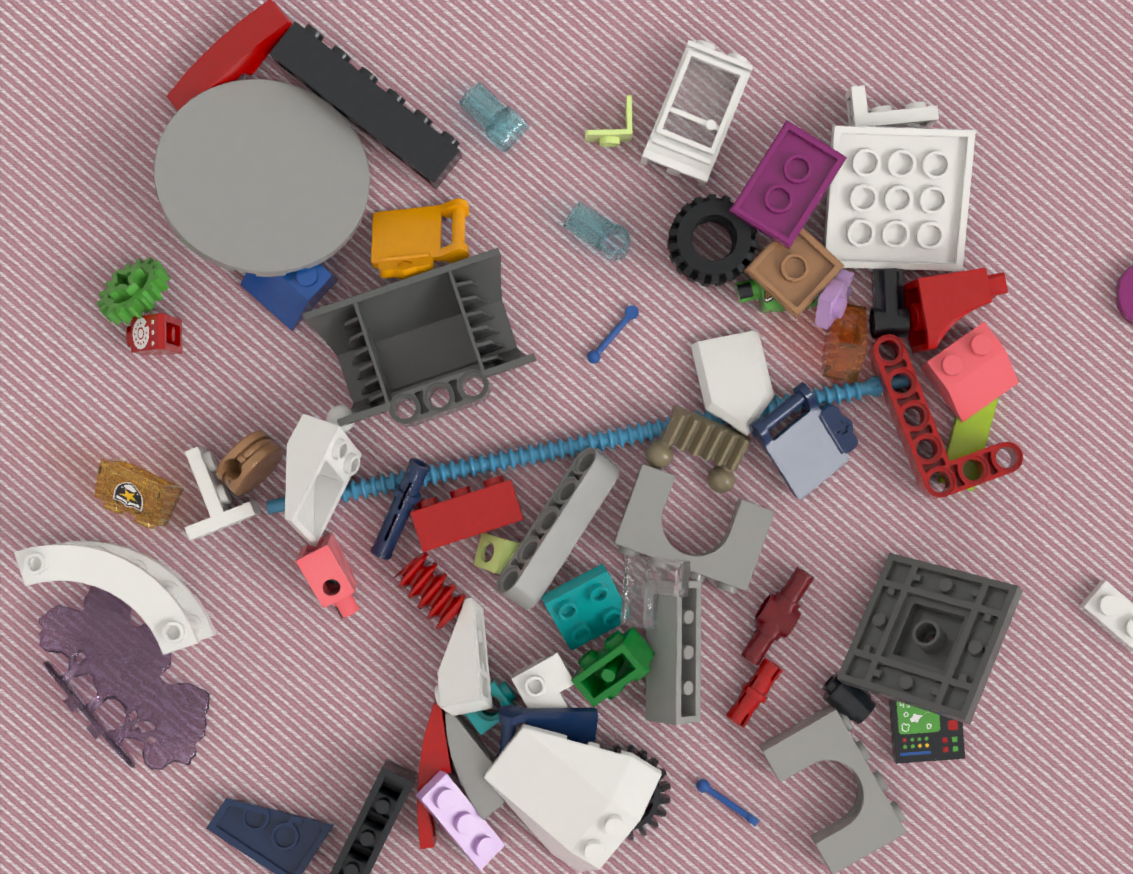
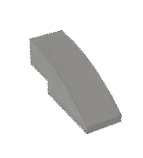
(471, 763)

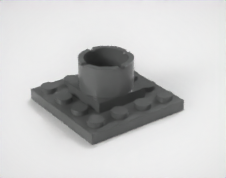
(930, 636)

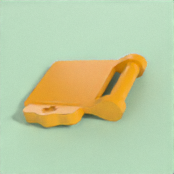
(411, 238)

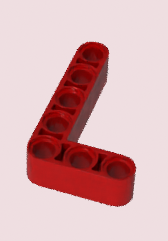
(927, 431)

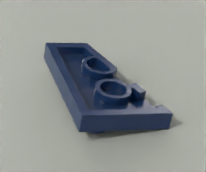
(270, 836)

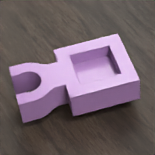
(834, 299)

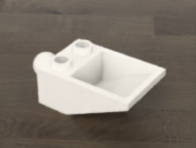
(317, 471)

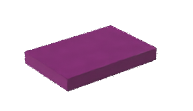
(787, 184)

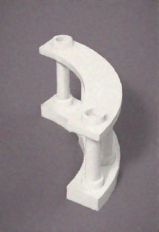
(134, 577)

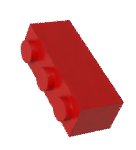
(466, 513)

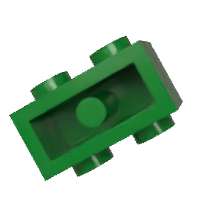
(612, 667)

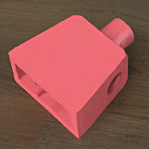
(325, 563)

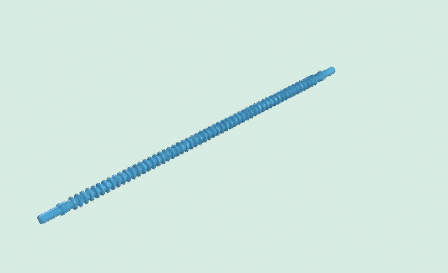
(522, 456)

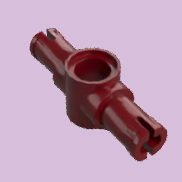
(777, 616)

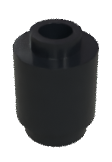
(848, 700)

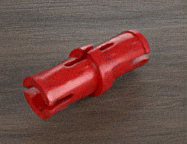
(754, 692)

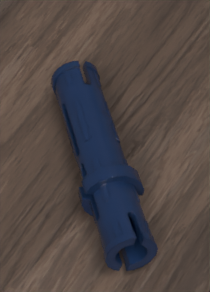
(414, 474)

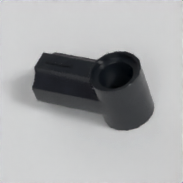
(889, 310)

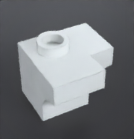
(543, 681)

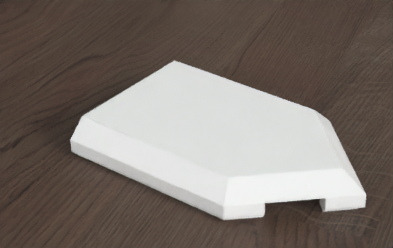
(733, 378)

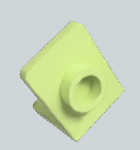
(613, 137)
(502, 554)

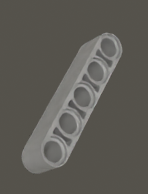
(557, 528)

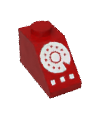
(155, 335)

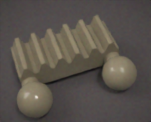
(703, 438)

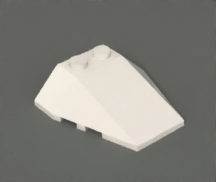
(573, 793)

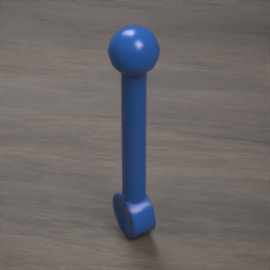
(630, 314)
(704, 786)

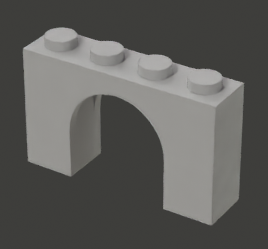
(728, 563)
(871, 819)

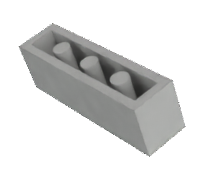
(675, 671)

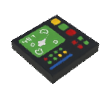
(924, 735)

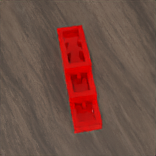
(234, 53)
(434, 757)

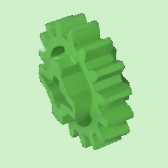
(133, 291)

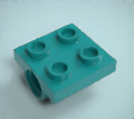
(585, 606)

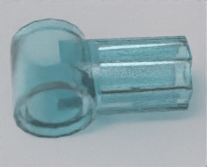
(499, 122)
(596, 229)

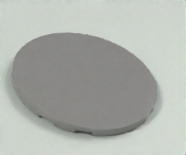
(261, 177)

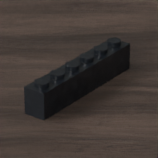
(366, 104)

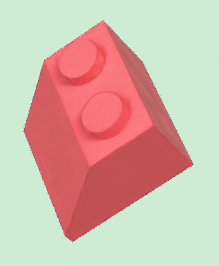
(971, 372)

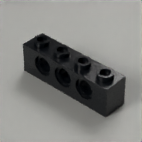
(375, 820)

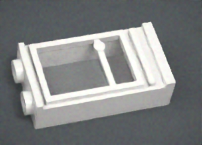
(697, 111)

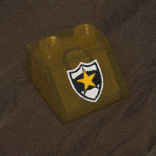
(137, 492)

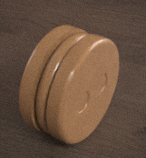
(249, 463)

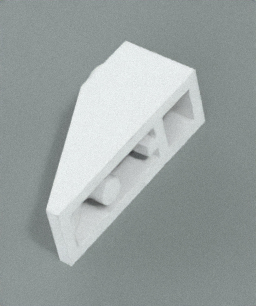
(464, 668)

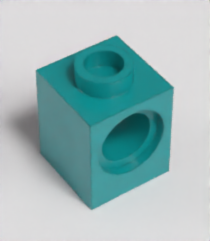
(485, 720)

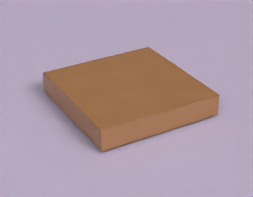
(794, 274)

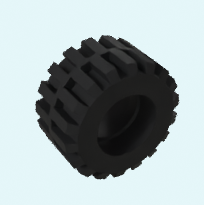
(690, 262)

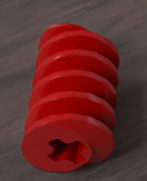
(431, 590)

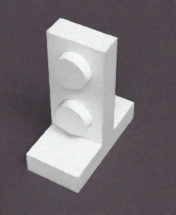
(914, 115)
(215, 497)

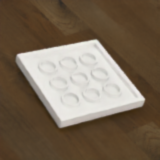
(900, 197)

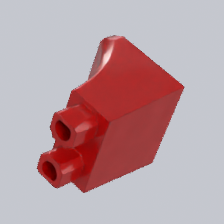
(943, 299)

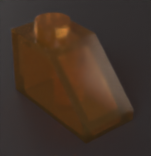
(845, 345)

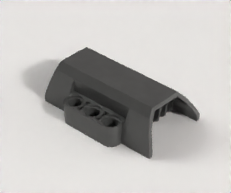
(422, 339)

